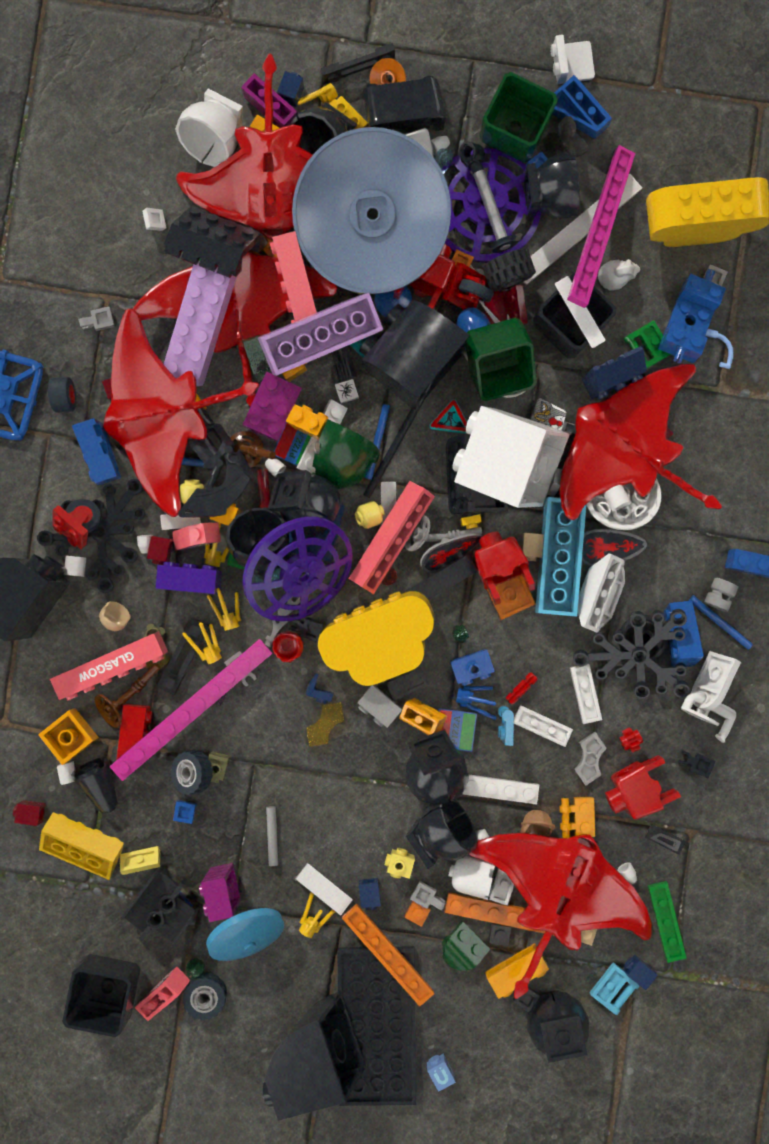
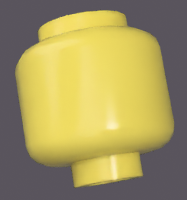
(188, 489)
(369, 514)

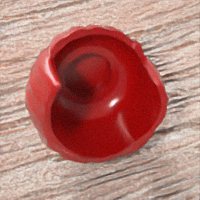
(288, 646)

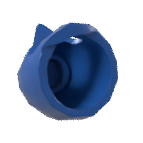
(471, 319)

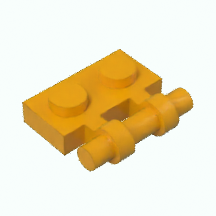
(583, 816)

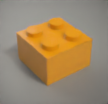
(68, 736)

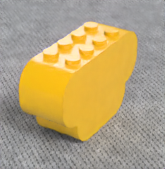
(707, 211)
(379, 639)

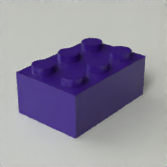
(188, 578)

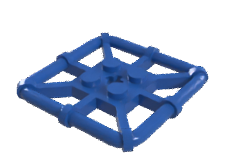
(8, 391)

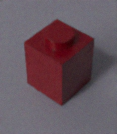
(160, 550)
(29, 813)

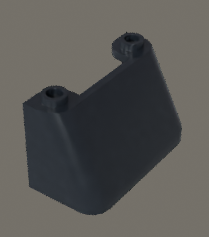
(405, 104)
(461, 498)

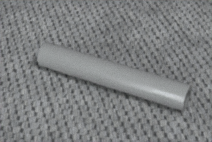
(272, 836)

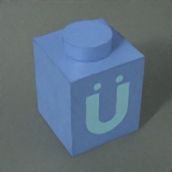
(440, 1072)

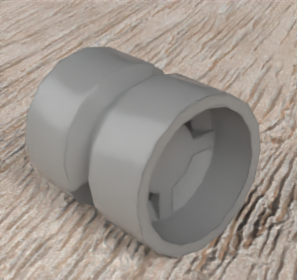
(721, 594)

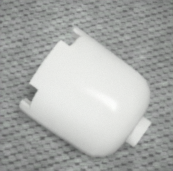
(472, 876)

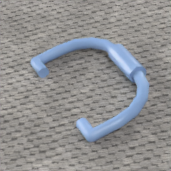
(714, 334)

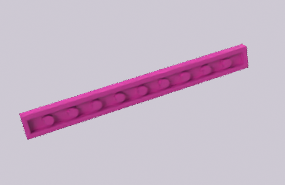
(601, 227)
(190, 709)

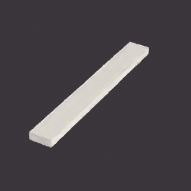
(574, 233)

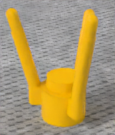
(326, 94)
(213, 556)
(227, 620)
(212, 651)
(310, 925)

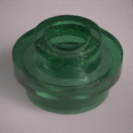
(460, 633)
(195, 967)

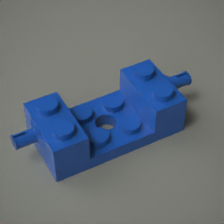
(696, 301)

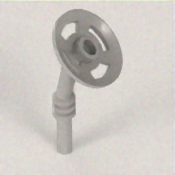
(422, 535)

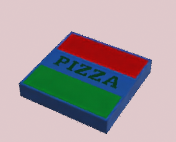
(291, 445)
(460, 728)

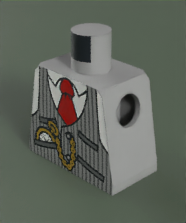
(551, 416)

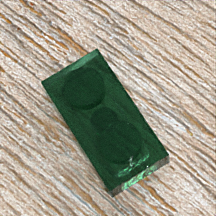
(256, 356)

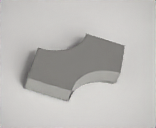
(588, 767)

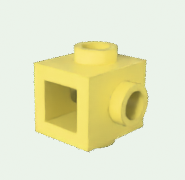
(406, 863)

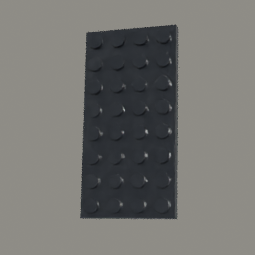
(383, 1027)

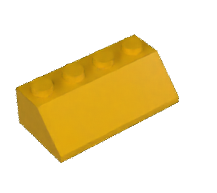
(80, 845)

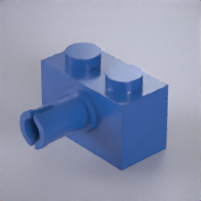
(472, 666)

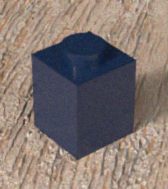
(291, 88)
(369, 893)
(639, 972)

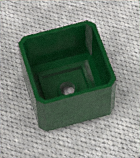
(522, 104)
(501, 359)

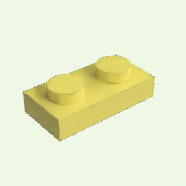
(140, 860)

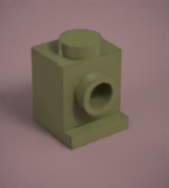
(222, 762)

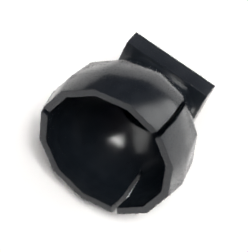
(321, 125)
(553, 187)
(302, 495)
(245, 535)
(433, 767)
(436, 839)
(559, 1026)

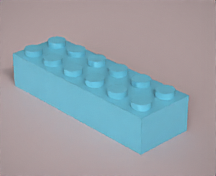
(560, 561)

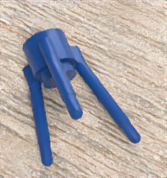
(465, 696)

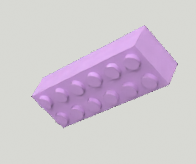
(199, 323)
(320, 333)

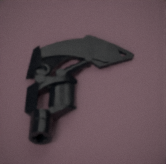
(216, 501)

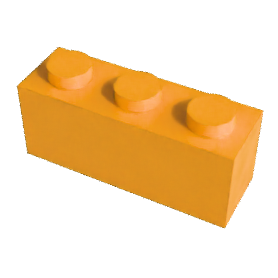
(507, 973)

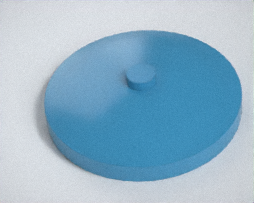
(245, 934)

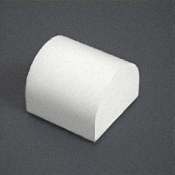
(617, 498)
(75, 566)
(65, 772)

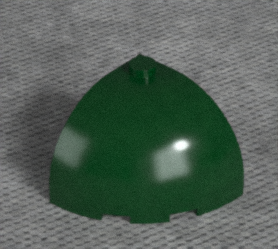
(343, 455)

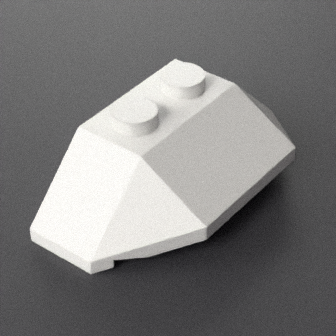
(601, 592)

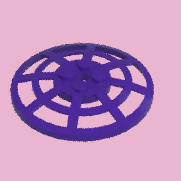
(476, 211)
(295, 566)

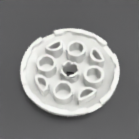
(629, 517)

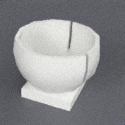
(210, 125)

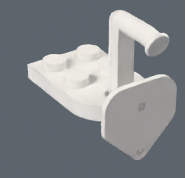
(711, 690)

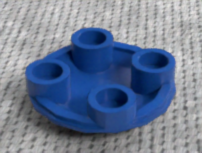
(386, 302)

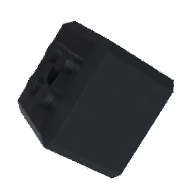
(570, 340)
(91, 1006)

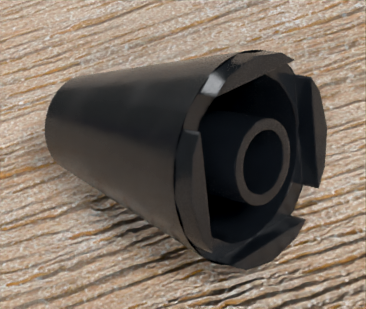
(97, 784)

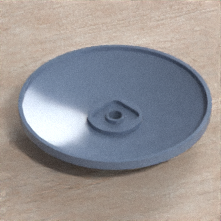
(364, 173)

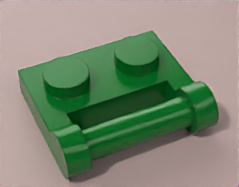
(651, 338)

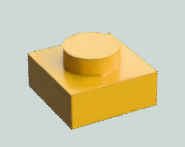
(471, 521)

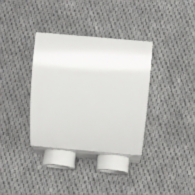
(509, 457)

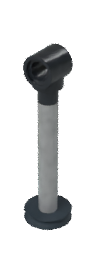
(475, 162)

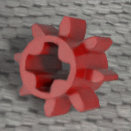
(631, 740)

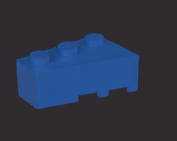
(585, 110)
(97, 451)
(689, 649)

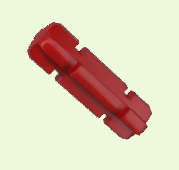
(521, 688)

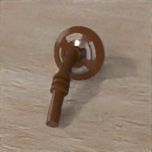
(255, 448)
(112, 708)

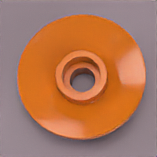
(384, 68)

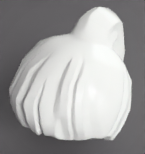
(617, 273)

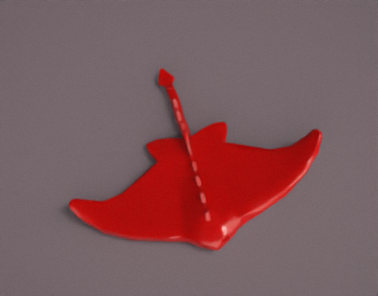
(257, 180)
(253, 305)
(155, 413)
(626, 442)
(565, 889)

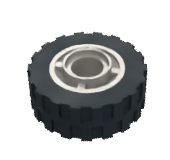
(191, 772)
(204, 1008)

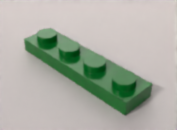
(666, 921)

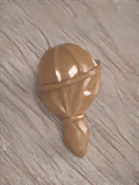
(537, 823)

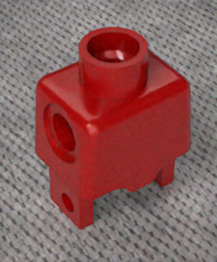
(434, 280)
(500, 562)
(637, 791)

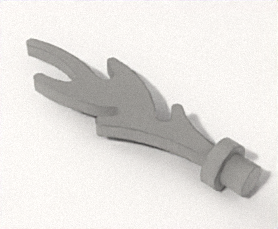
(276, 627)

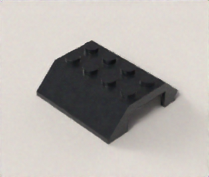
(212, 241)

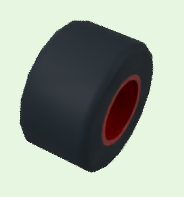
(62, 394)

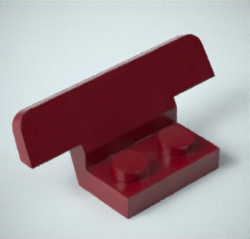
(507, 302)

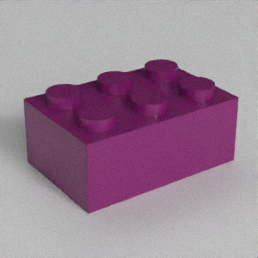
(271, 407)
(220, 892)

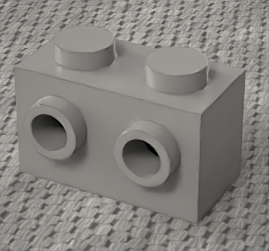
(379, 705)

